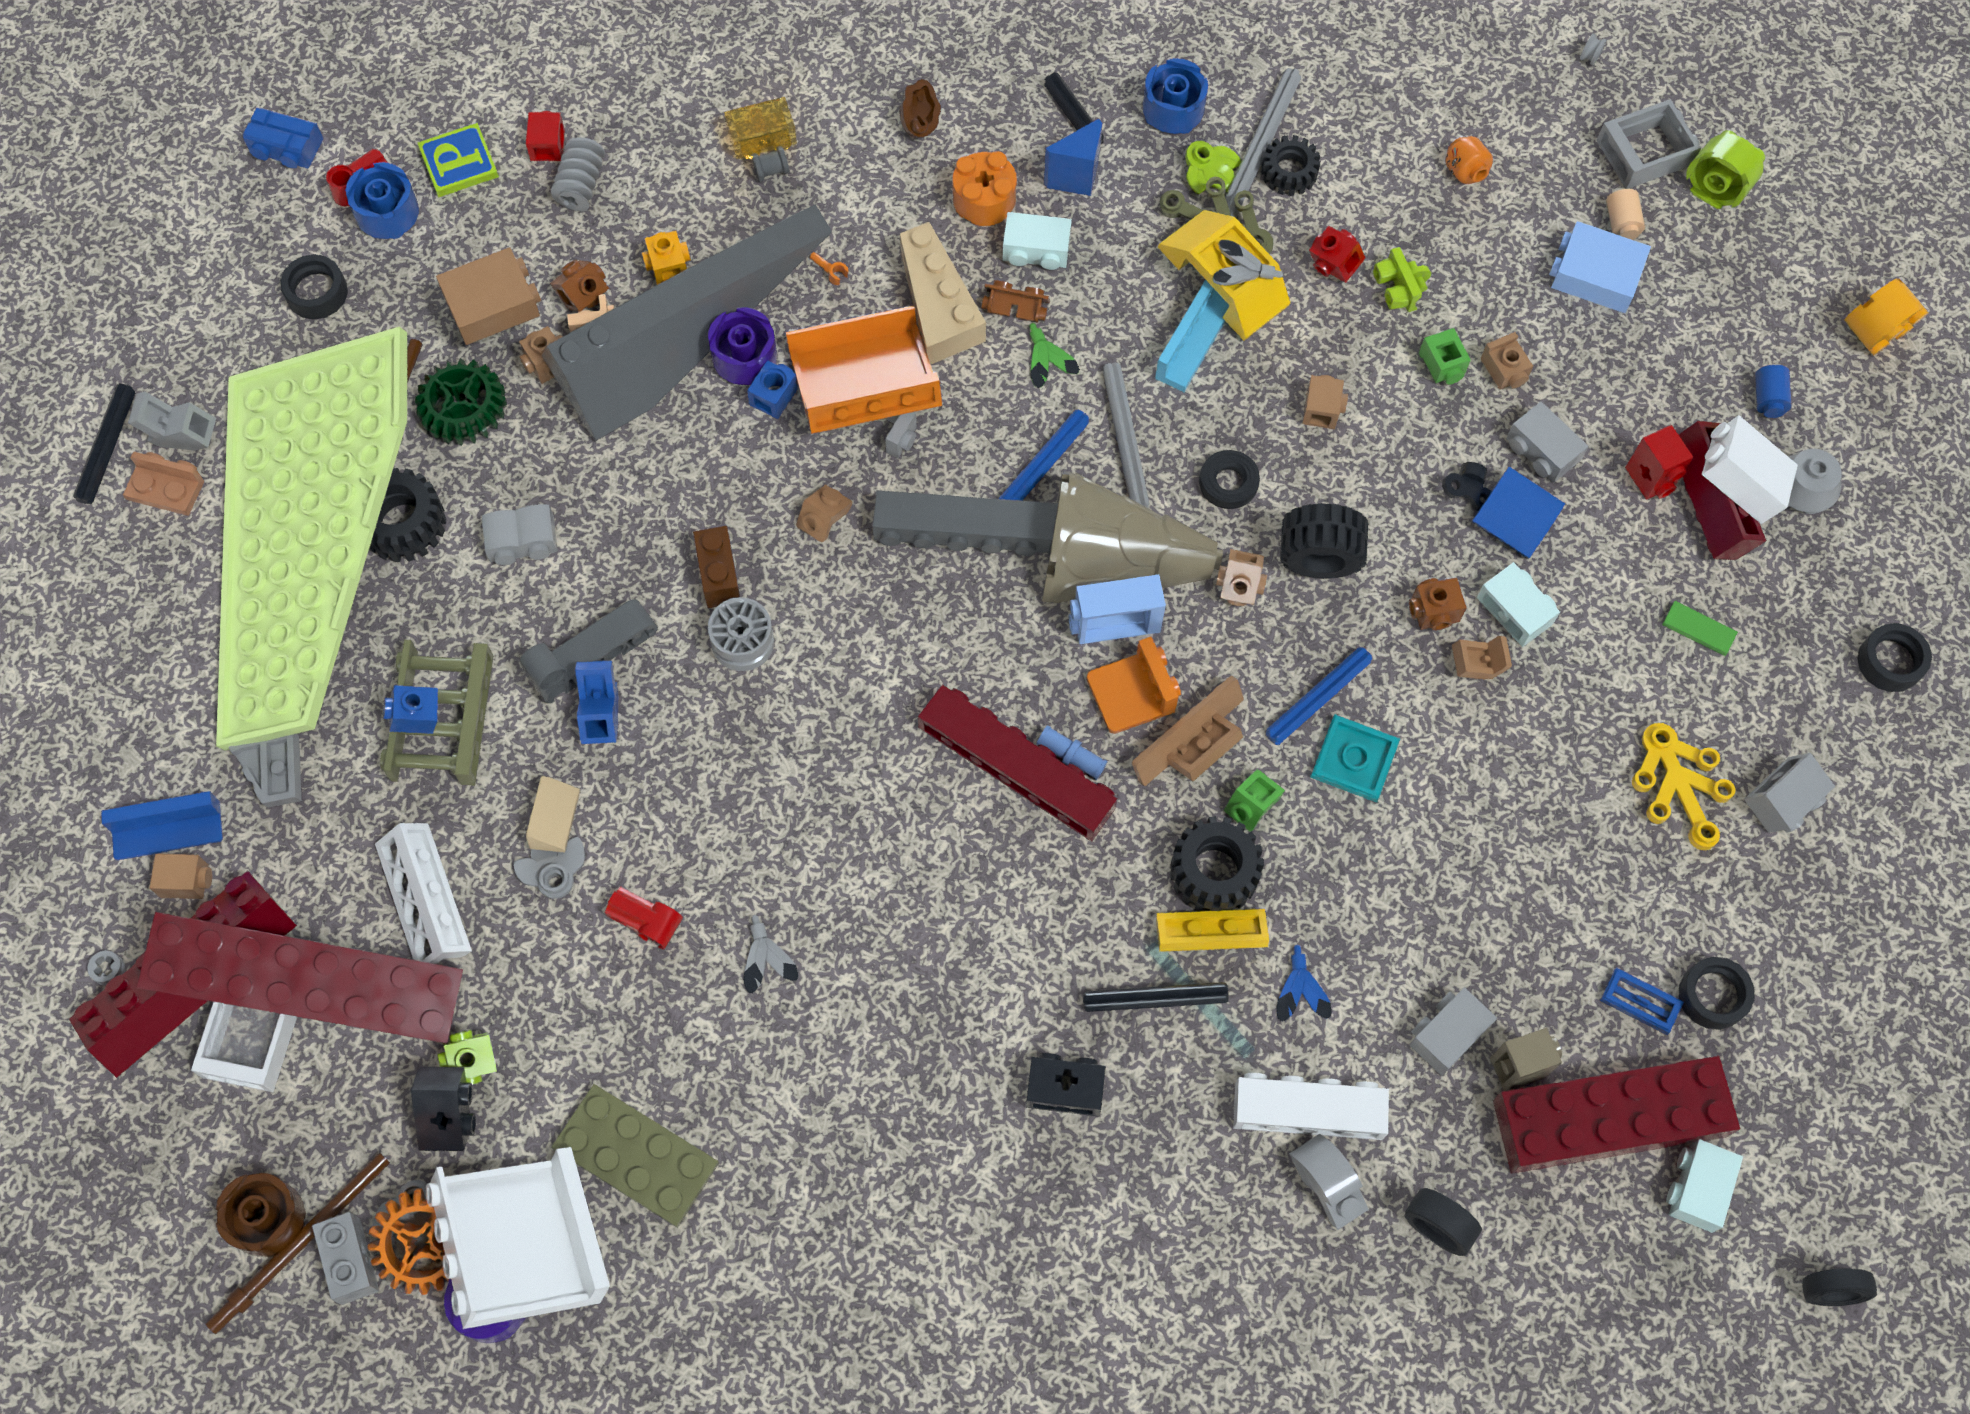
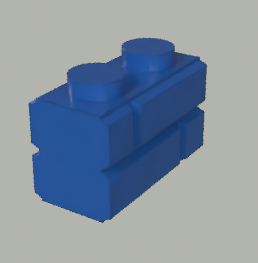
(282, 138)

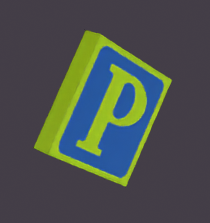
(458, 160)

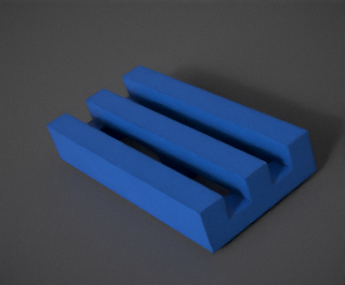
(1609, 999)

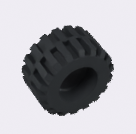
(419, 529)
(1324, 541)
(1224, 838)

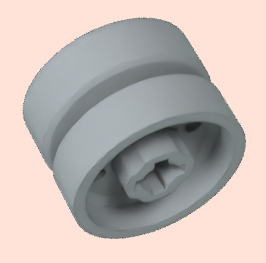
(745, 618)

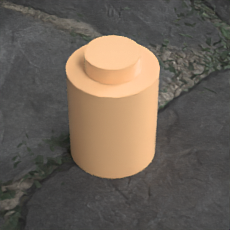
(1625, 213)

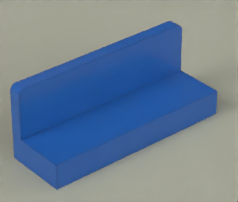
(164, 825)

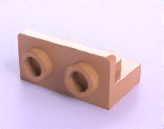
(163, 483)

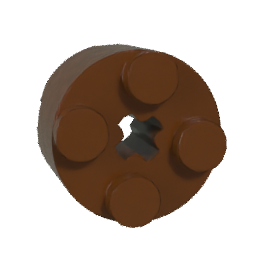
(238, 1212)

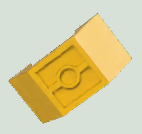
(1250, 302)

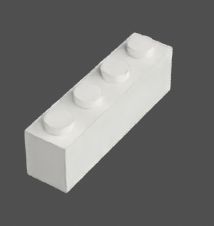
(1311, 1107)

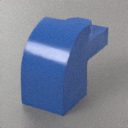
(597, 702)

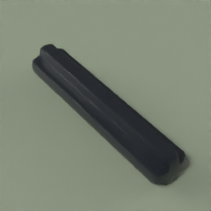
(1068, 102)

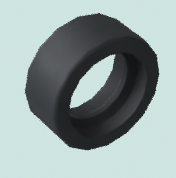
(319, 307)
(1879, 675)
(1729, 969)
(1443, 1221)

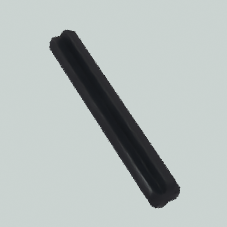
(104, 444)
(1156, 997)

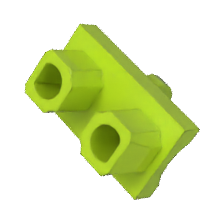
(1407, 277)

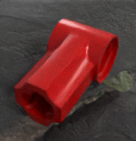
(340, 174)
(649, 920)

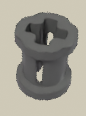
(770, 163)

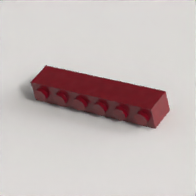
(1018, 762)

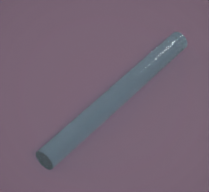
(1211, 1011)

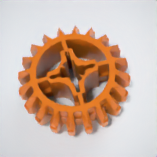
(403, 1270)

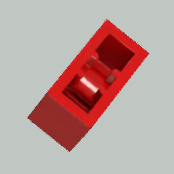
(1659, 463)

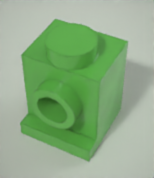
(1445, 347)

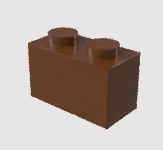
(716, 565)

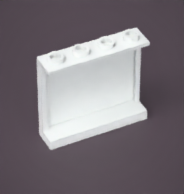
(517, 1241)

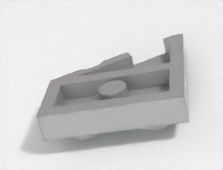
(272, 769)

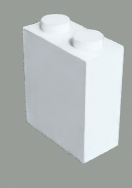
(1749, 469)

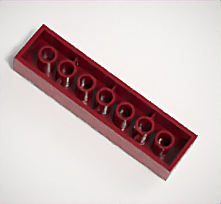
(299, 978)

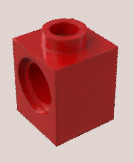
(545, 136)

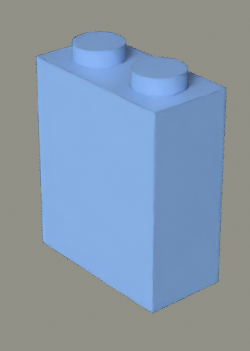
(1599, 266)

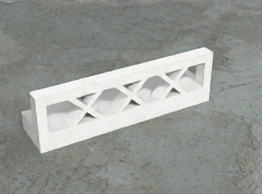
(426, 889)

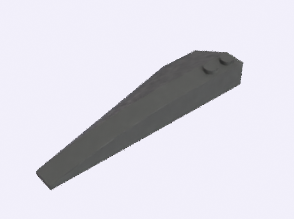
(650, 343)

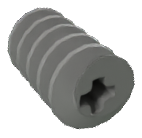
(577, 173)

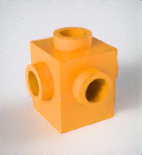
(665, 255)

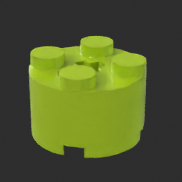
(1725, 170)

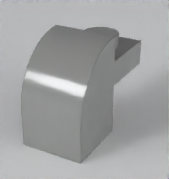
(172, 427)
(1331, 1178)

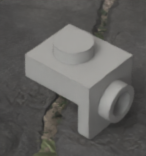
(902, 434)

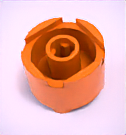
(984, 188)

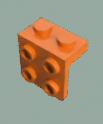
(1135, 688)

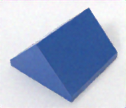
(1074, 160)

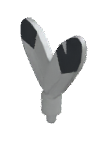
(1247, 266)
(764, 951)

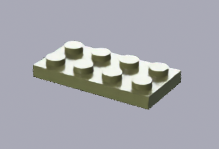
(636, 1155)

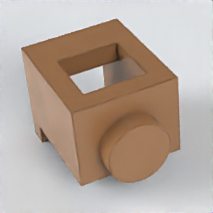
(1506, 372)

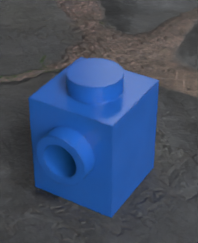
(411, 709)

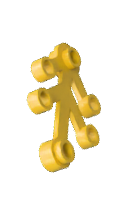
(1681, 780)

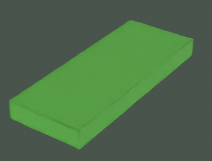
(1699, 628)

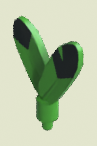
(1043, 353)

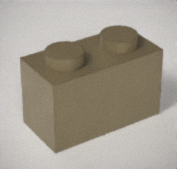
(1526, 1059)

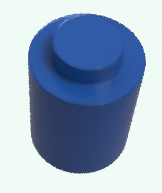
(1773, 390)

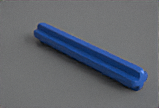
(1047, 456)
(1318, 695)

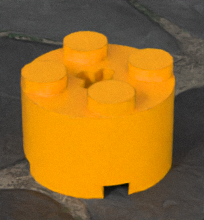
(1886, 316)

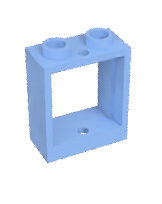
(1117, 609)

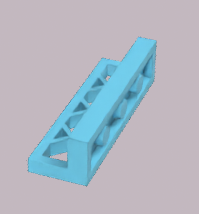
(1192, 338)

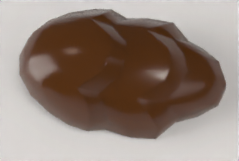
(919, 109)

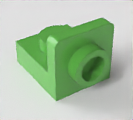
(1253, 799)

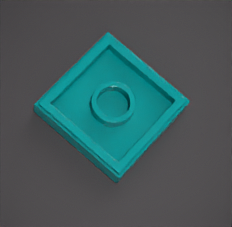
(1355, 758)

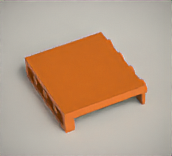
(863, 369)

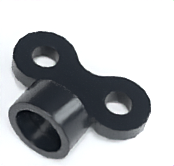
(1469, 484)

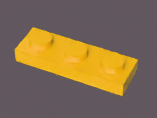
(1212, 930)

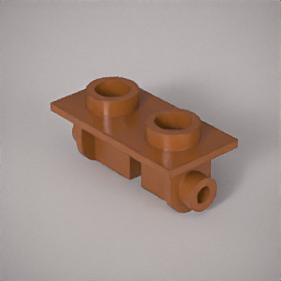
(1028, 301)

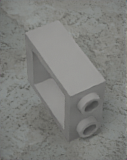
(1624, 158)

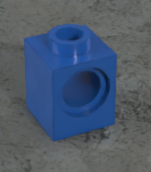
(772, 401)

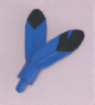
(1301, 982)

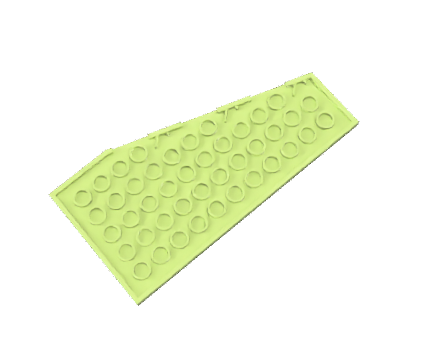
(300, 508)

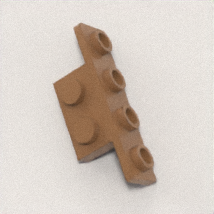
(1196, 738)

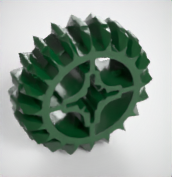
(463, 417)

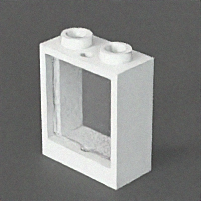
(243, 1046)

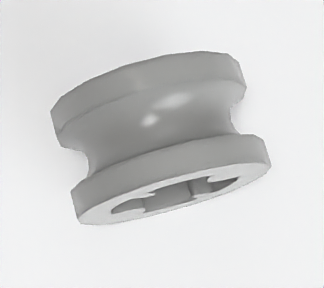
(1593, 49)
(95, 969)

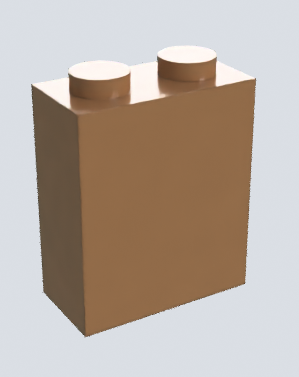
(489, 295)

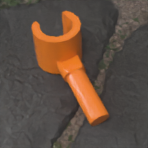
(830, 268)

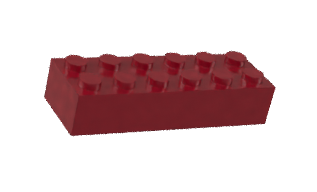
(129, 1020)
(1615, 1114)

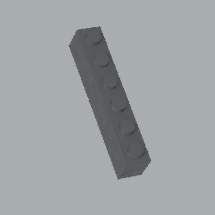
(963, 522)

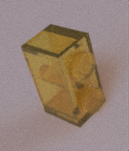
(760, 128)

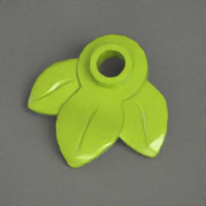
(1218, 163)

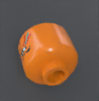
(1469, 160)

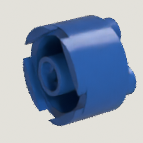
(1175, 96)
(382, 201)

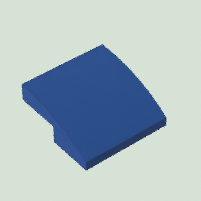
(1518, 512)

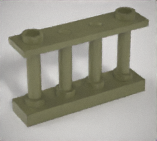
(467, 731)

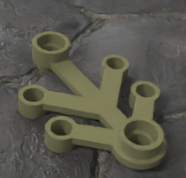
(1190, 211)

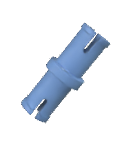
(1072, 752)

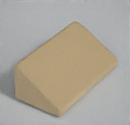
(552, 815)

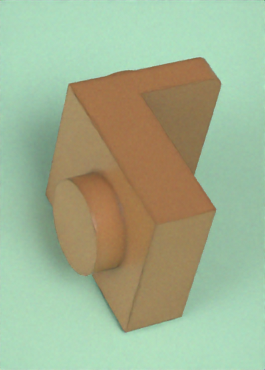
(822, 511)
(1481, 659)

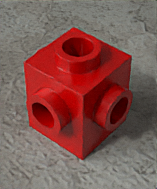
(1336, 253)

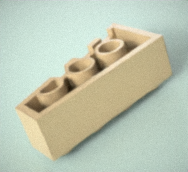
(942, 303)

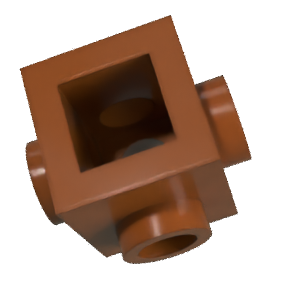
(580, 285)
(1437, 603)

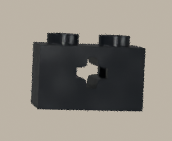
(1083, 1095)
(442, 1108)

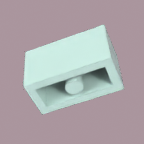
(1036, 240)
(1518, 604)
(1704, 1185)

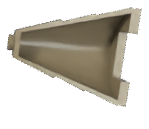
(1115, 539)

